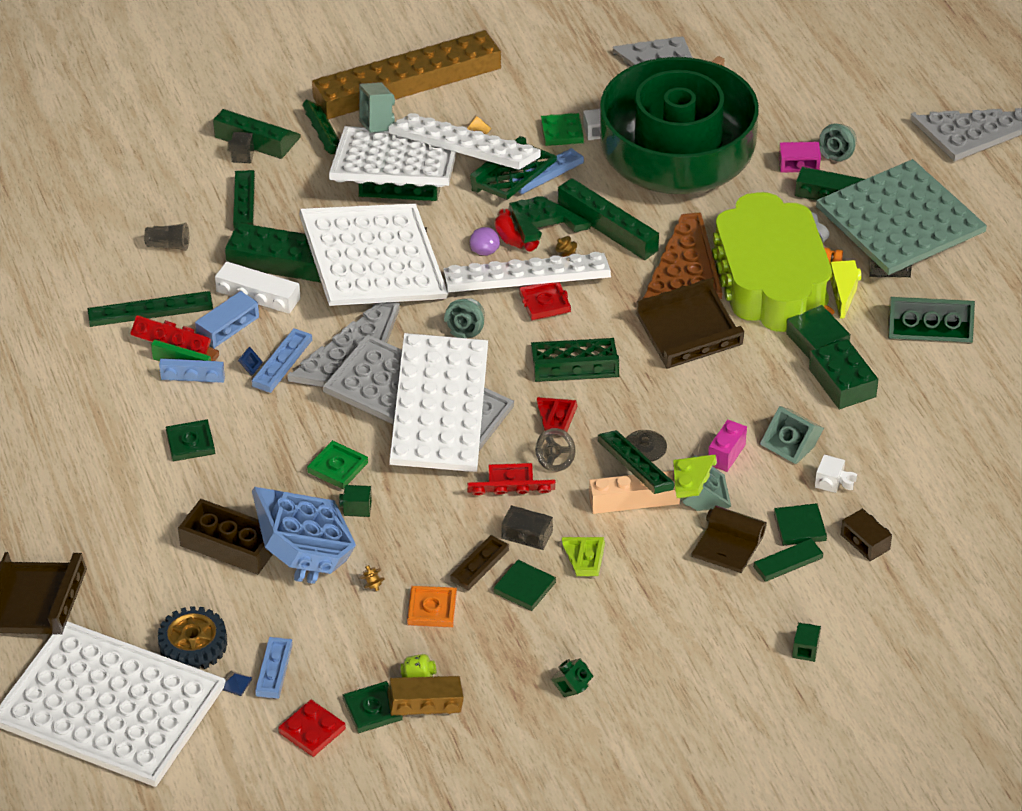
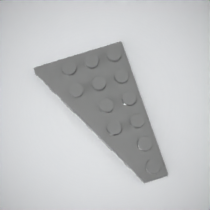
(650, 50)
(969, 133)
(326, 360)

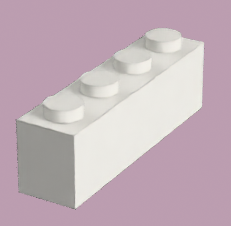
(262, 287)

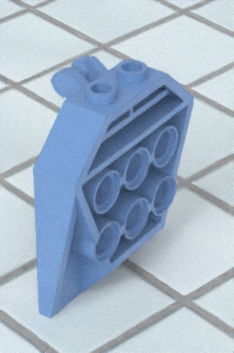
(303, 532)

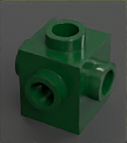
(572, 677)

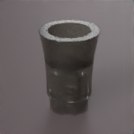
(168, 236)

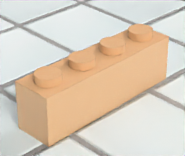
(627, 494)

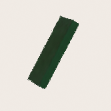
(788, 560)

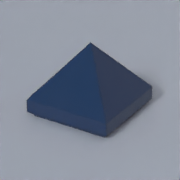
(250, 361)
(236, 683)

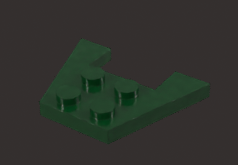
(542, 212)

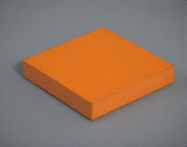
(432, 606)

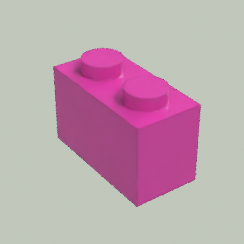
(797, 155)
(728, 444)

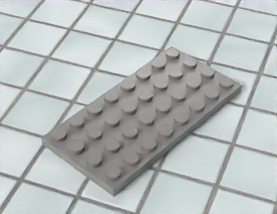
(371, 382)

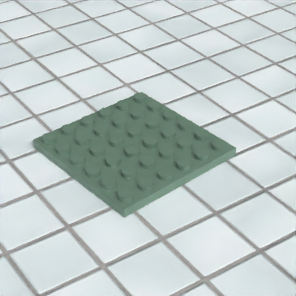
(901, 216)

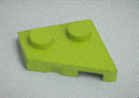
(692, 474)
(584, 554)

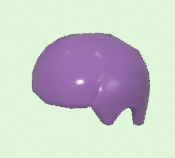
(484, 241)

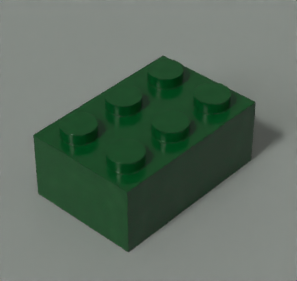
(843, 374)

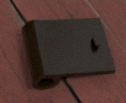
(729, 539)

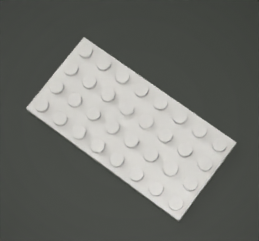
(439, 402)

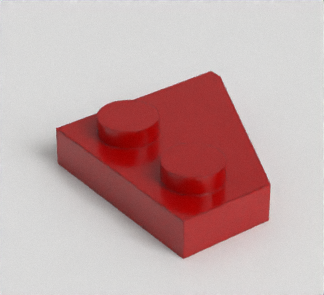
(556, 412)

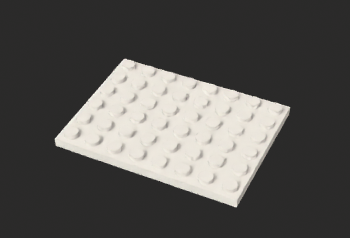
(109, 703)

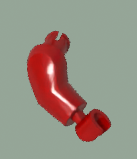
(506, 230)

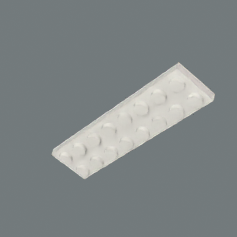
(465, 141)
(526, 272)

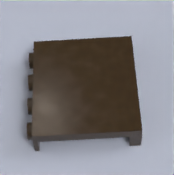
(688, 323)
(38, 594)

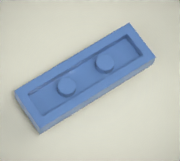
(192, 370)
(274, 667)

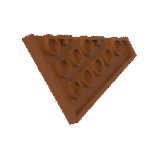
(685, 258)

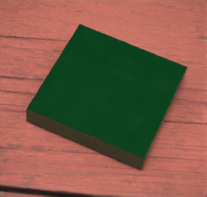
(190, 440)
(800, 524)
(524, 585)
(370, 707)

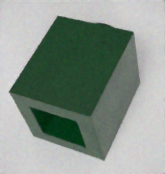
(356, 500)
(806, 642)

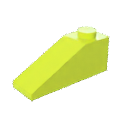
(844, 284)

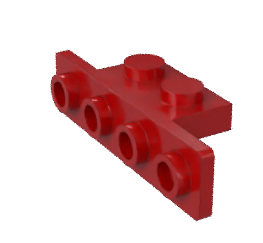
(169, 333)
(509, 478)

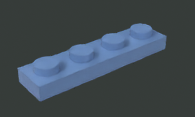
(565, 161)
(282, 360)

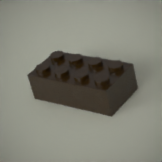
(224, 536)

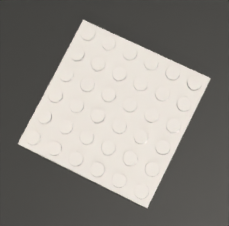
(389, 159)
(372, 254)

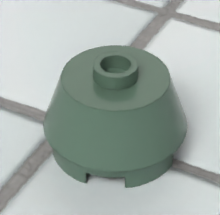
(837, 142)
(465, 318)

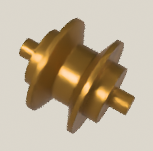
(566, 246)
(372, 578)

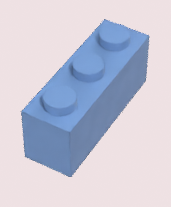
(228, 318)

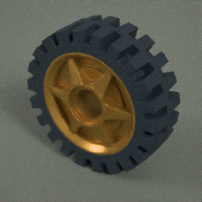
(193, 637)

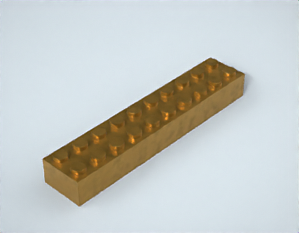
(409, 72)

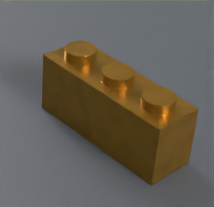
(425, 695)

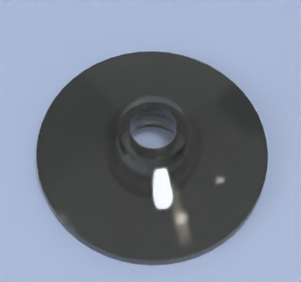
(649, 443)

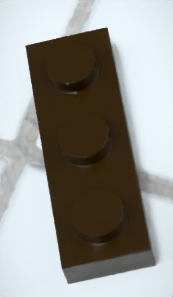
(479, 562)

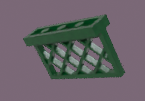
(492, 172)
(572, 367)

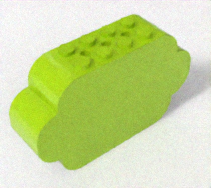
(770, 260)

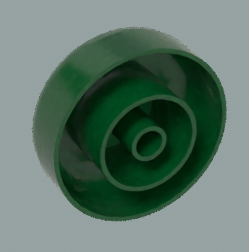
(678, 124)

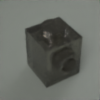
(241, 147)

